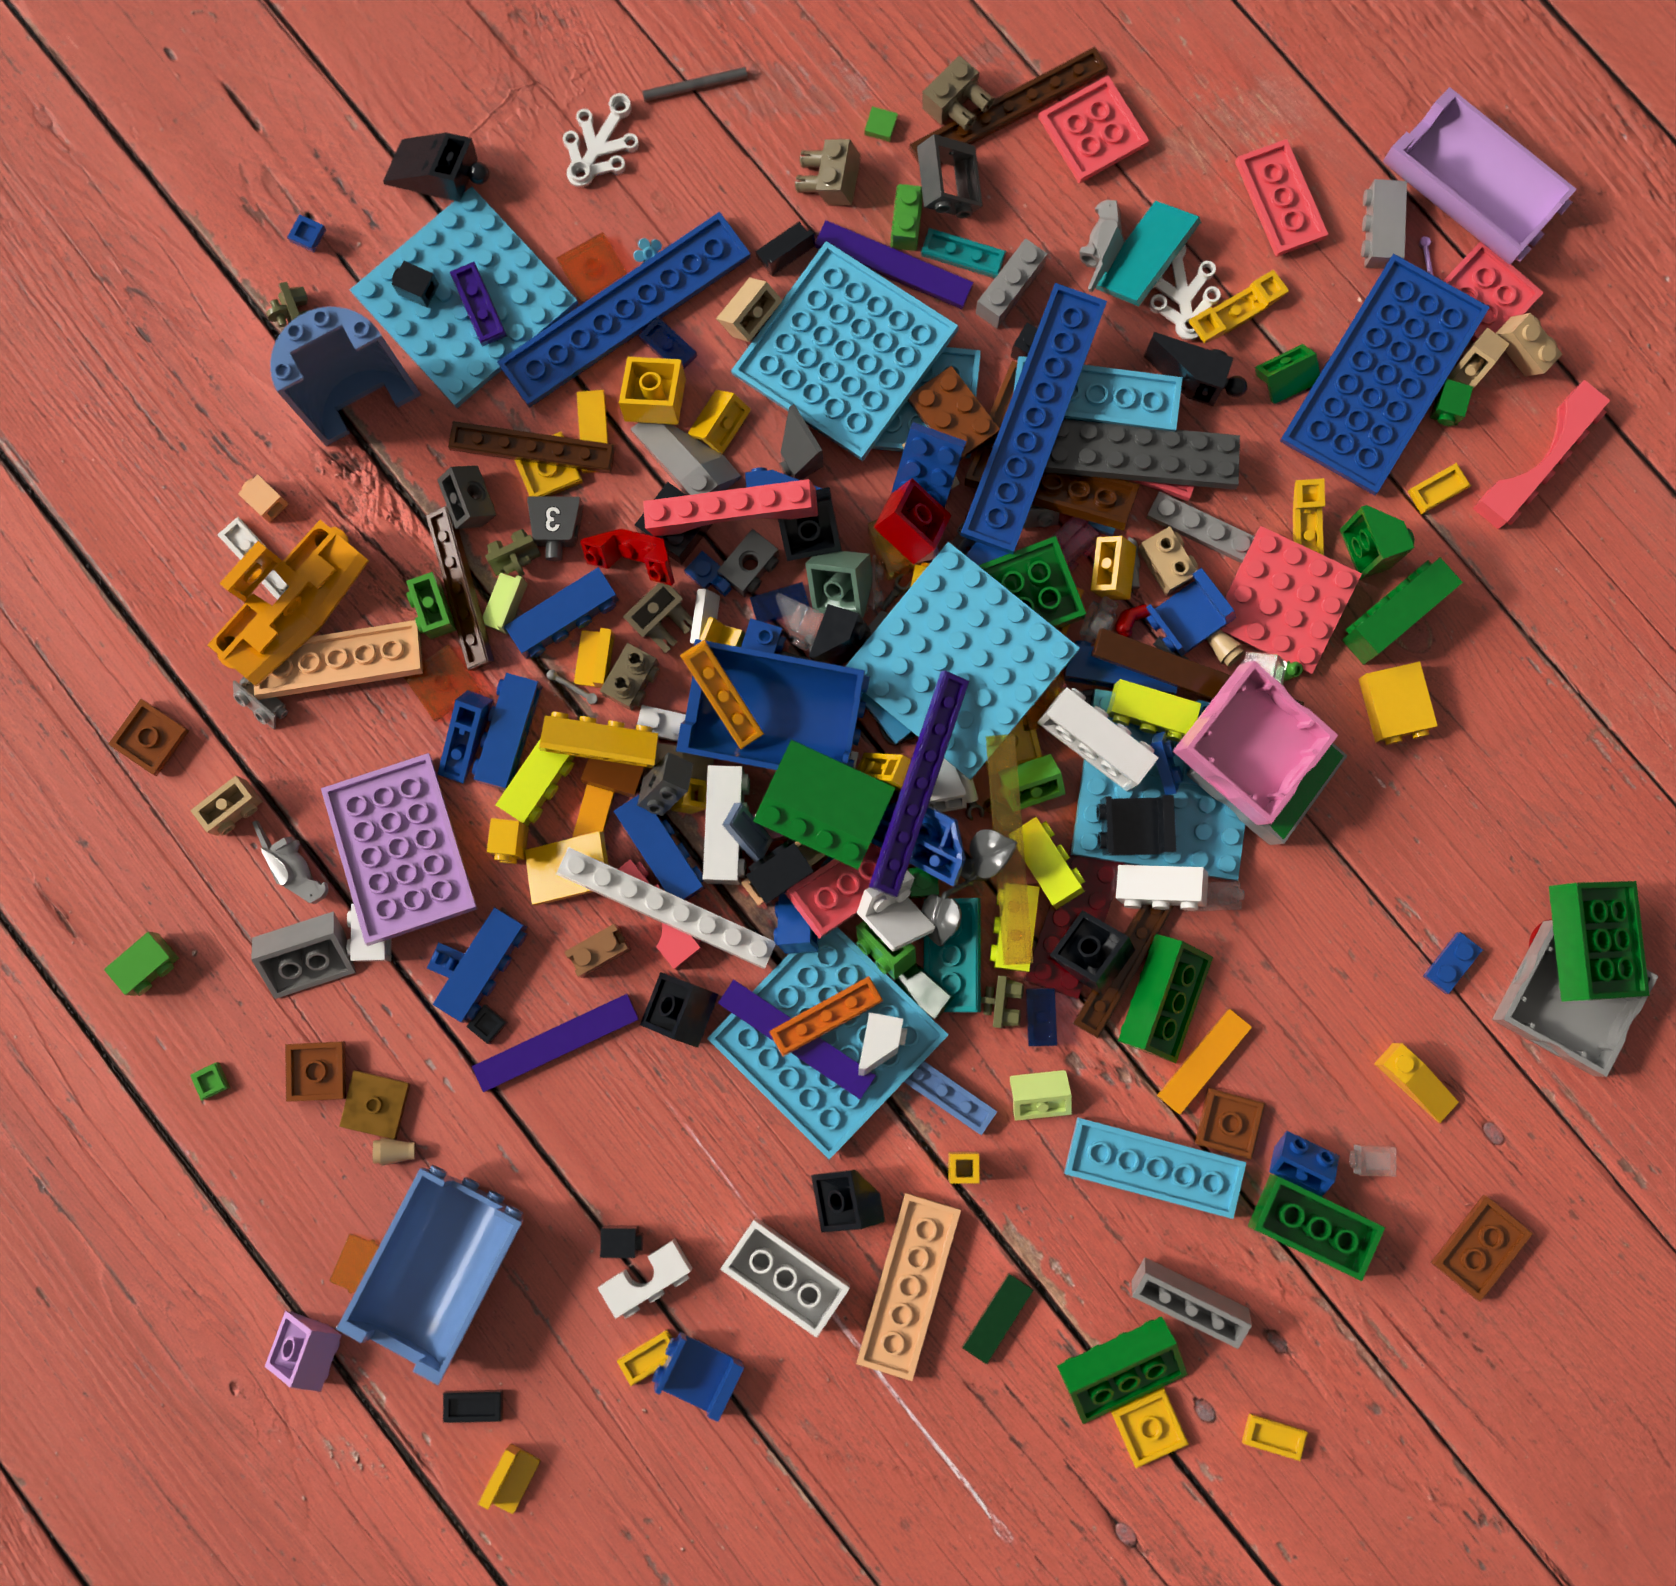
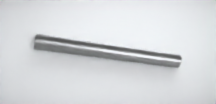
(695, 84)

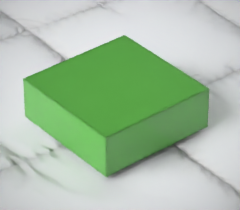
(880, 124)
(210, 1081)

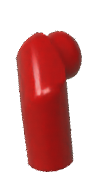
(1128, 617)

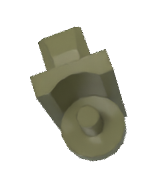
(289, 300)
(514, 555)
(1002, 1015)

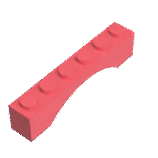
(1574, 415)
(769, 501)

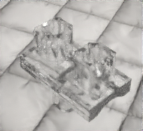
(1098, 616)

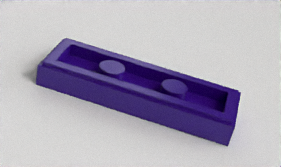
(478, 304)

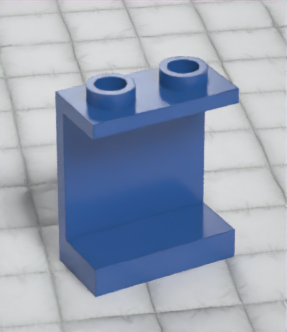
(1191, 614)
(698, 1375)

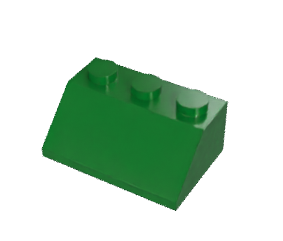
(1376, 540)

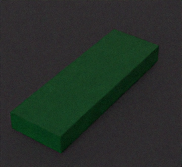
(997, 1318)

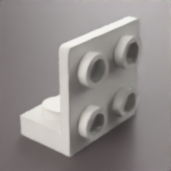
(894, 918)

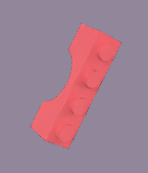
(673, 944)

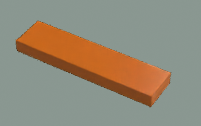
(825, 1016)

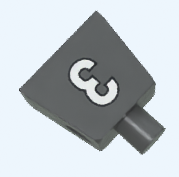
(555, 523)

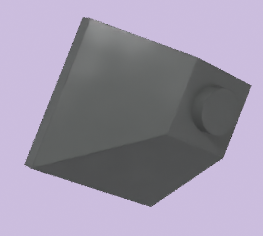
(799, 450)

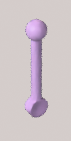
(1424, 244)

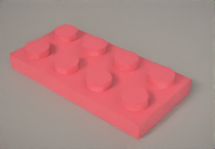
(1281, 197)
(833, 892)

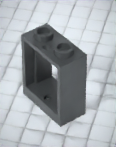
(964, 159)

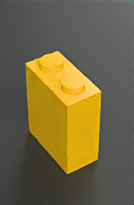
(1398, 703)

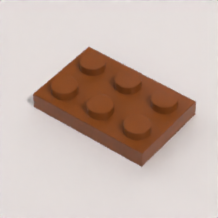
(953, 409)
(1481, 1248)

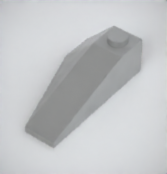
(685, 459)

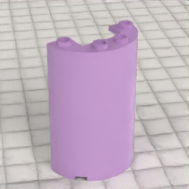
(1480, 176)

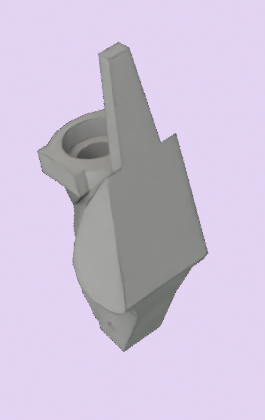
(1104, 241)
(290, 867)

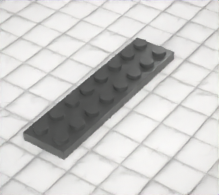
(1146, 454)

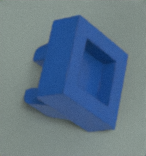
(306, 233)
(444, 960)

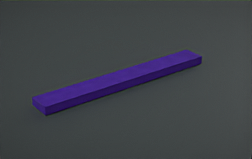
(919, 784)

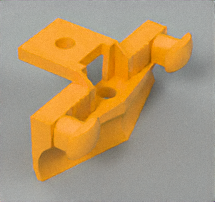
(267, 634)

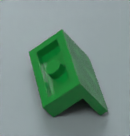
(1289, 373)

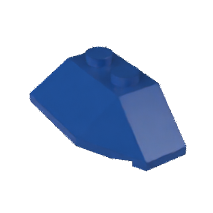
(937, 846)

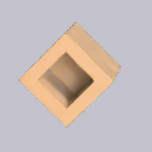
(262, 498)

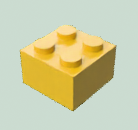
(652, 390)

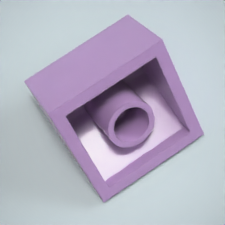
(303, 1352)

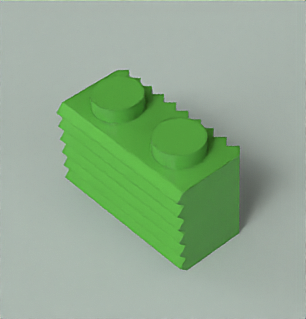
(906, 217)

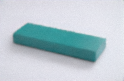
(963, 253)

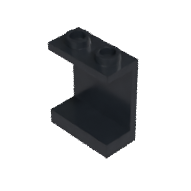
(1136, 826)

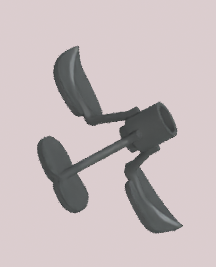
(990, 855)

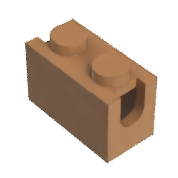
(598, 950)

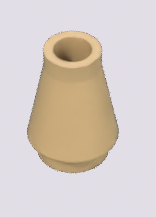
(1225, 648)
(392, 1151)

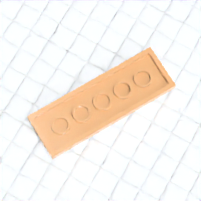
(347, 660)
(908, 1286)

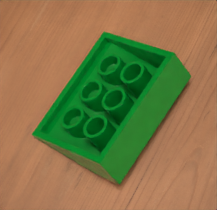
(1041, 581)
(824, 804)
(1598, 940)

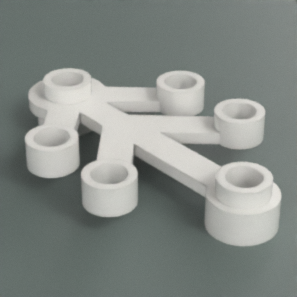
(598, 145)
(1183, 295)

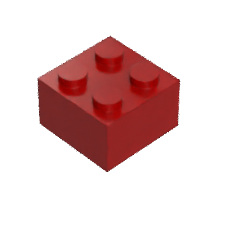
(912, 521)

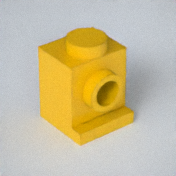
(687, 802)

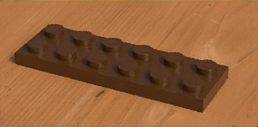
(1084, 497)

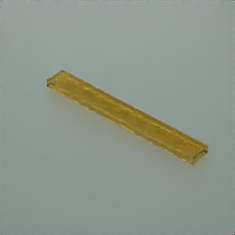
(1008, 822)

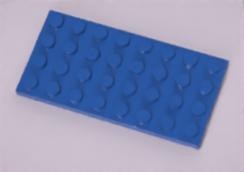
(1384, 374)

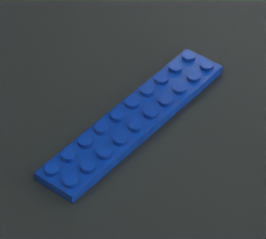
(624, 309)
(1033, 418)

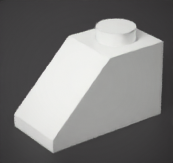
(881, 1041)

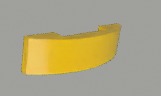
(1240, 308)
(1308, 513)

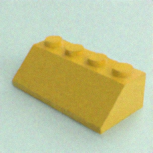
(599, 741)

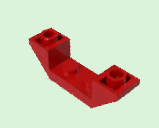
(609, 547)

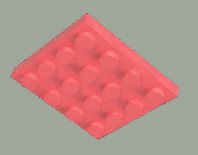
(1288, 599)

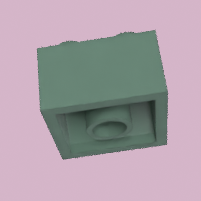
(840, 580)

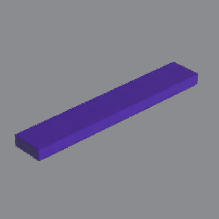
(897, 265)
(555, 1042)
(817, 1053)

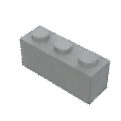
(1384, 222)
(1011, 283)

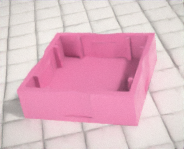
(1255, 743)

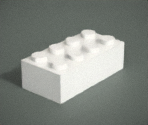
(1098, 739)
(721, 852)
(786, 1277)

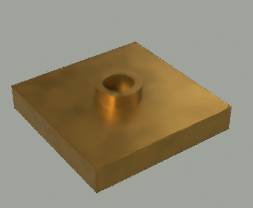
(374, 1104)

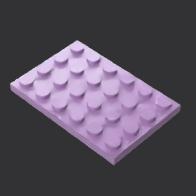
(398, 849)

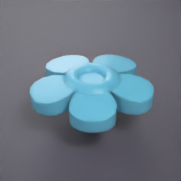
(648, 248)

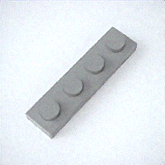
(1200, 527)

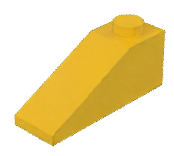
(886, 767)
(1416, 1081)

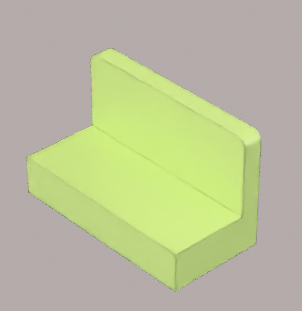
(504, 602)
(1041, 1095)

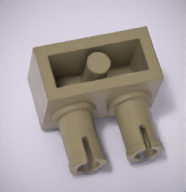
(951, 90)
(837, 171)
(652, 608)
(630, 677)

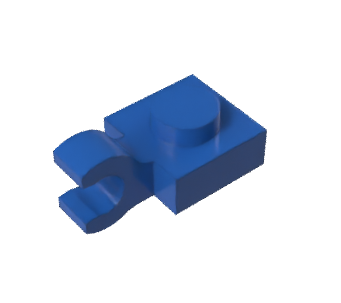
(704, 572)

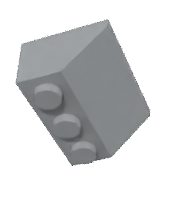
(302, 955)

